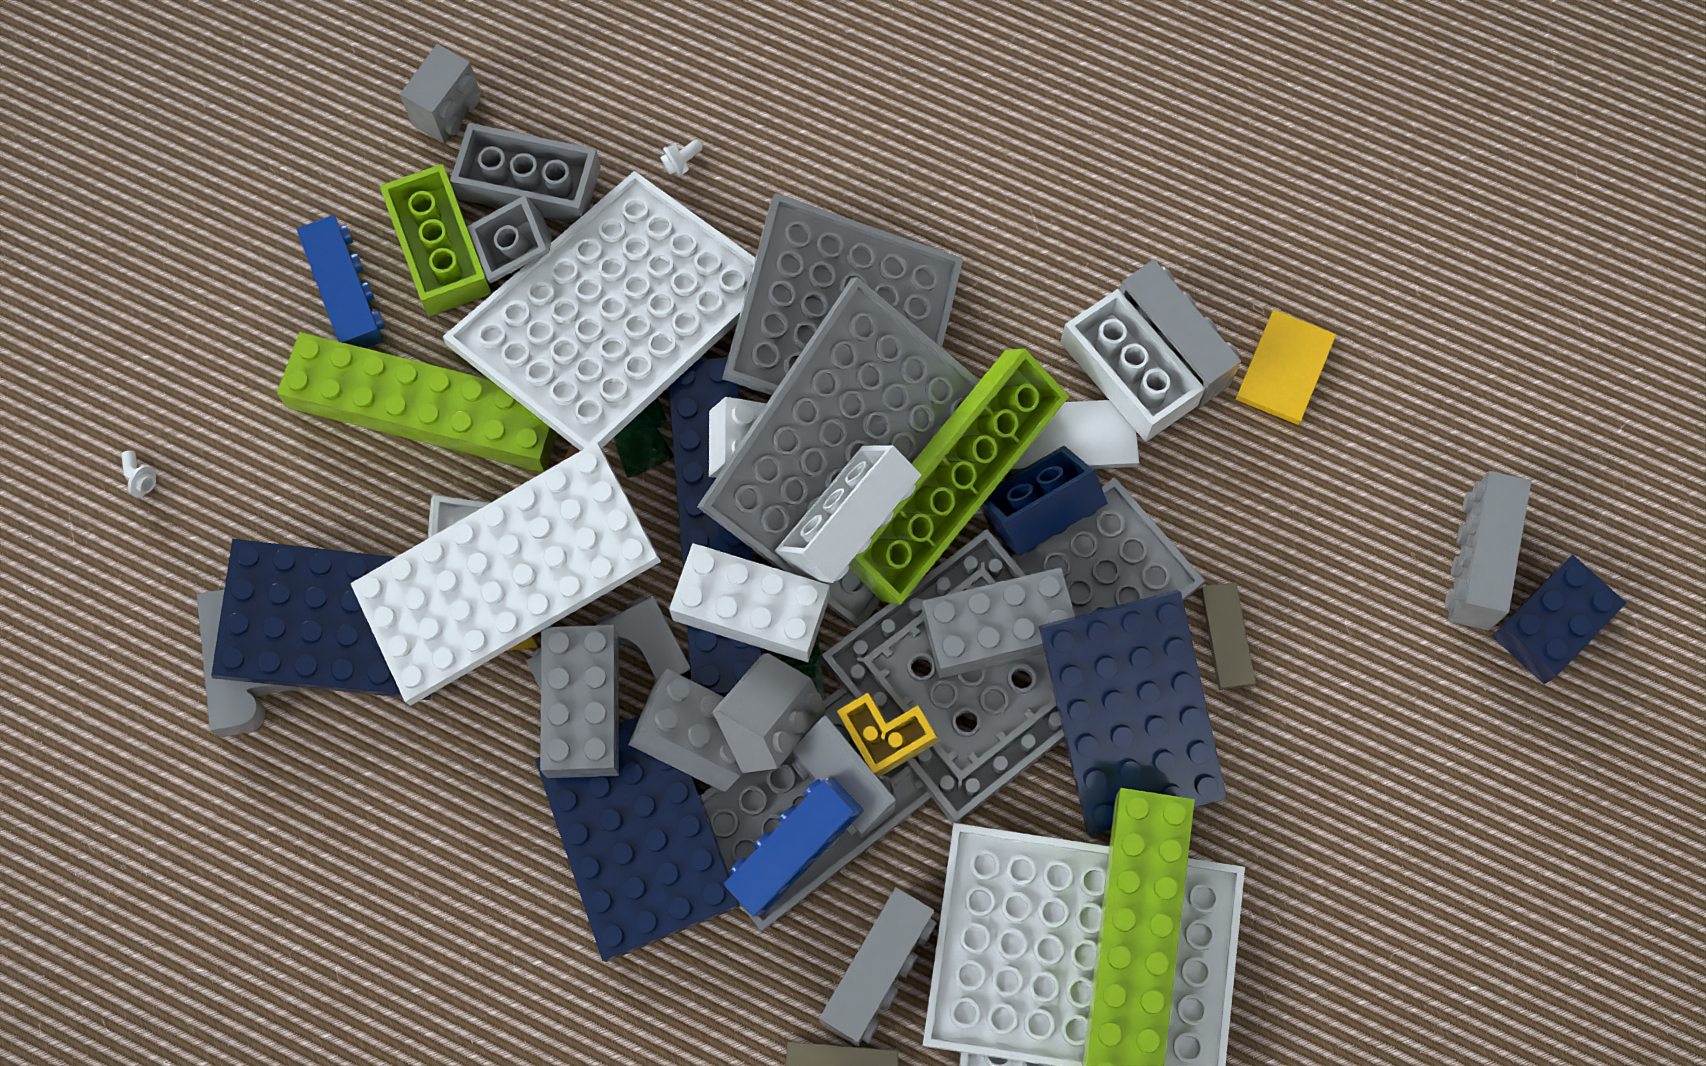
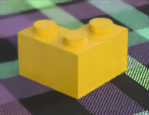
(885, 743)

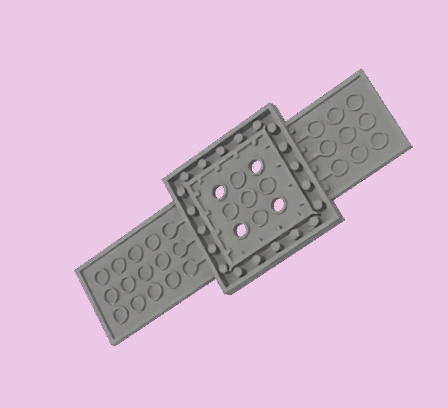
(1105, 563)

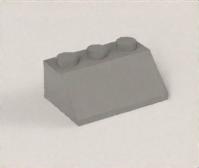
(768, 713)
(828, 755)

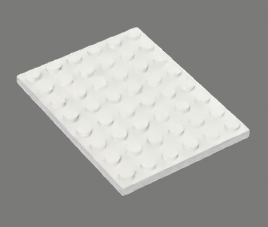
(608, 313)
(1024, 945)

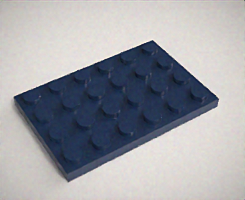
(298, 621)
(1132, 705)
(639, 850)

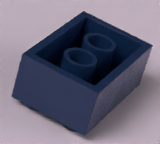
(1043, 500)
(1558, 619)

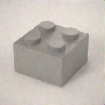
(441, 94)

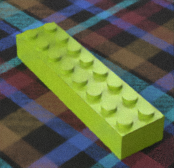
(413, 402)
(960, 472)
(1139, 930)

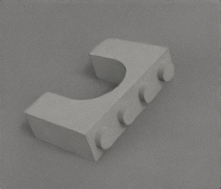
(643, 630)

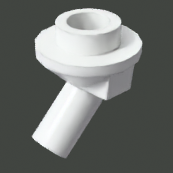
(676, 160)
(140, 479)

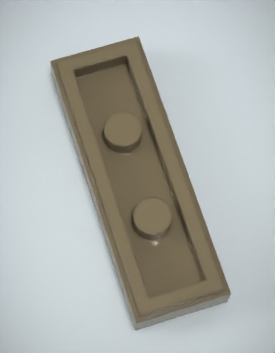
(1227, 636)
(830, 1055)

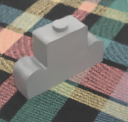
(229, 702)

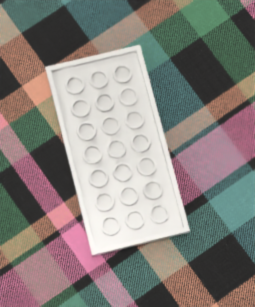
(504, 573)

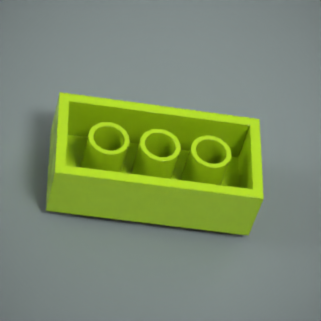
(435, 240)

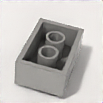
(683, 731)

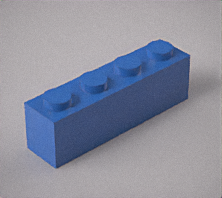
(340, 283)
(792, 846)

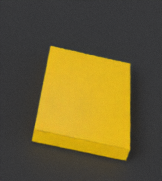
(1285, 367)

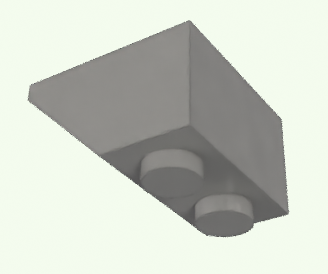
(510, 238)

